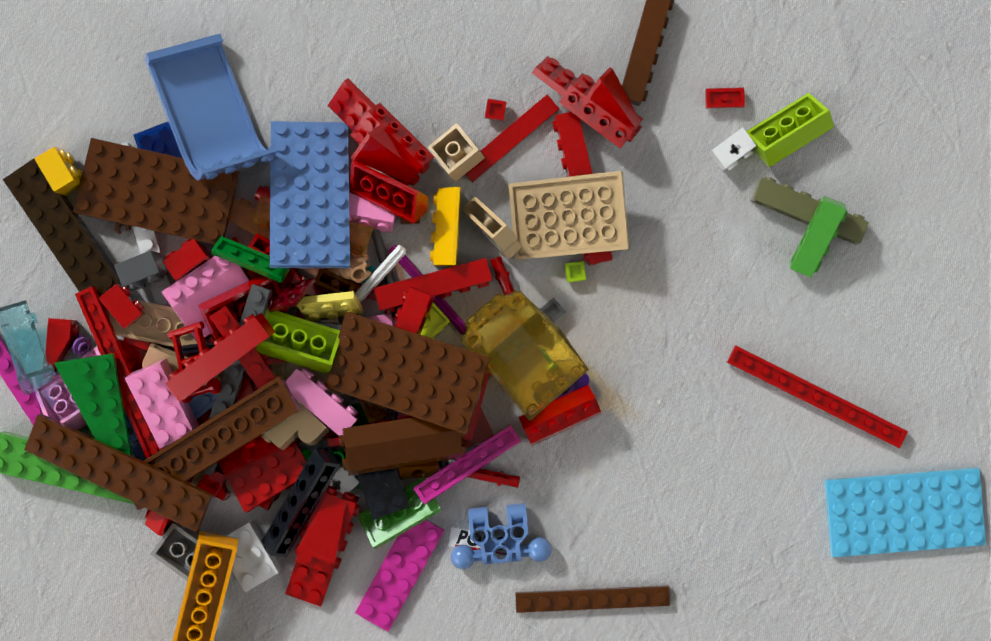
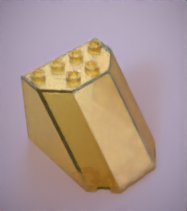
(526, 350)

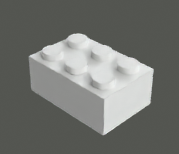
(252, 559)

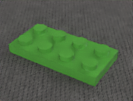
(391, 526)

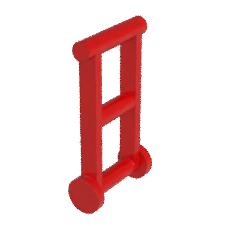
(212, 385)

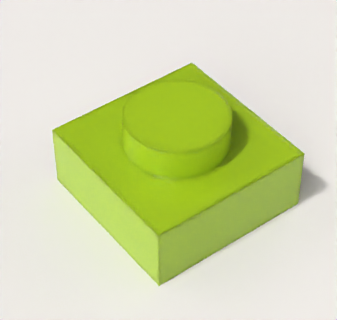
(575, 271)

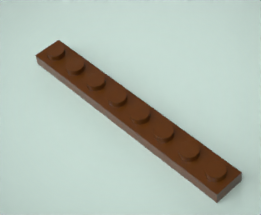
(592, 599)

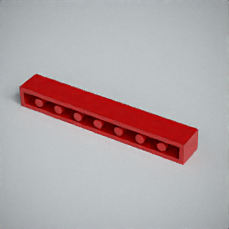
(576, 162)

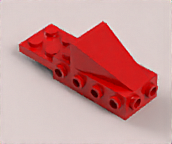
(604, 98)
(380, 136)
(322, 545)

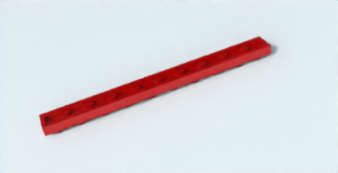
(108, 343)
(817, 397)

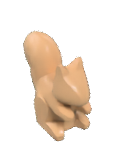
(357, 270)

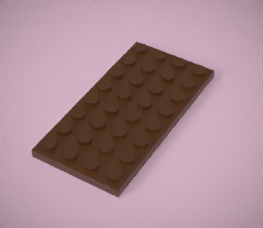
(154, 192)
(408, 372)

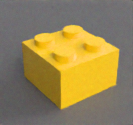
(59, 170)

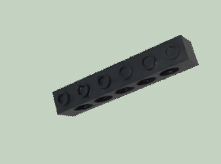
(300, 502)

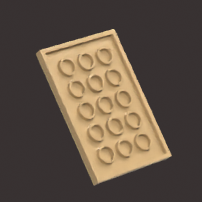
(569, 215)

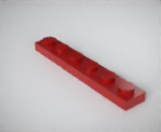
(251, 361)

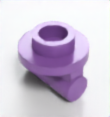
(80, 345)

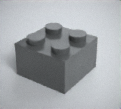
(141, 269)

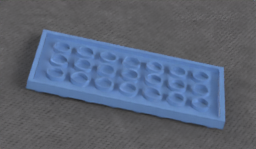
(309, 195)

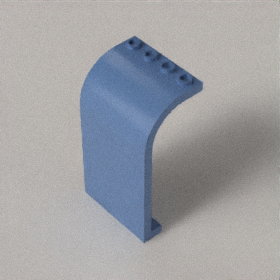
(205, 108)

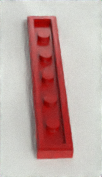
(513, 136)

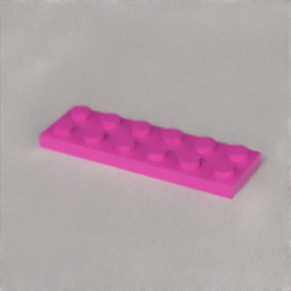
(399, 574)

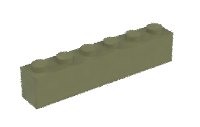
(802, 208)

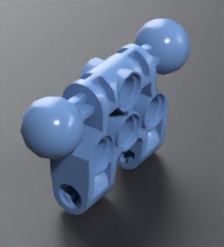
(538, 549)

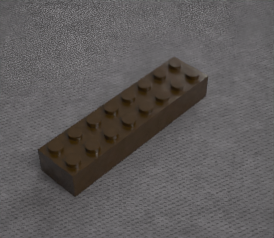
(62, 229)

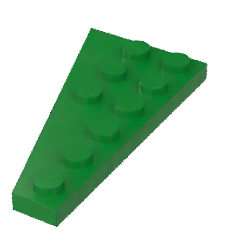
(98, 396)

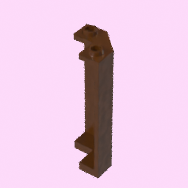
(398, 445)

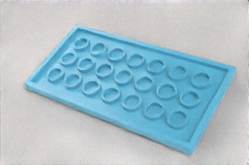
(905, 512)

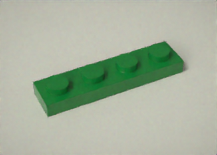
(248, 258)

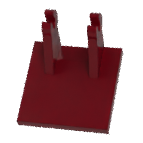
(293, 294)

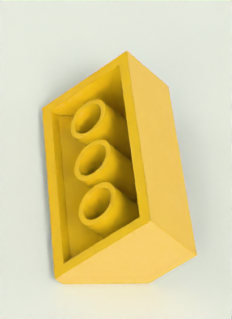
(447, 227)

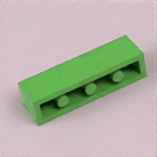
(818, 236)

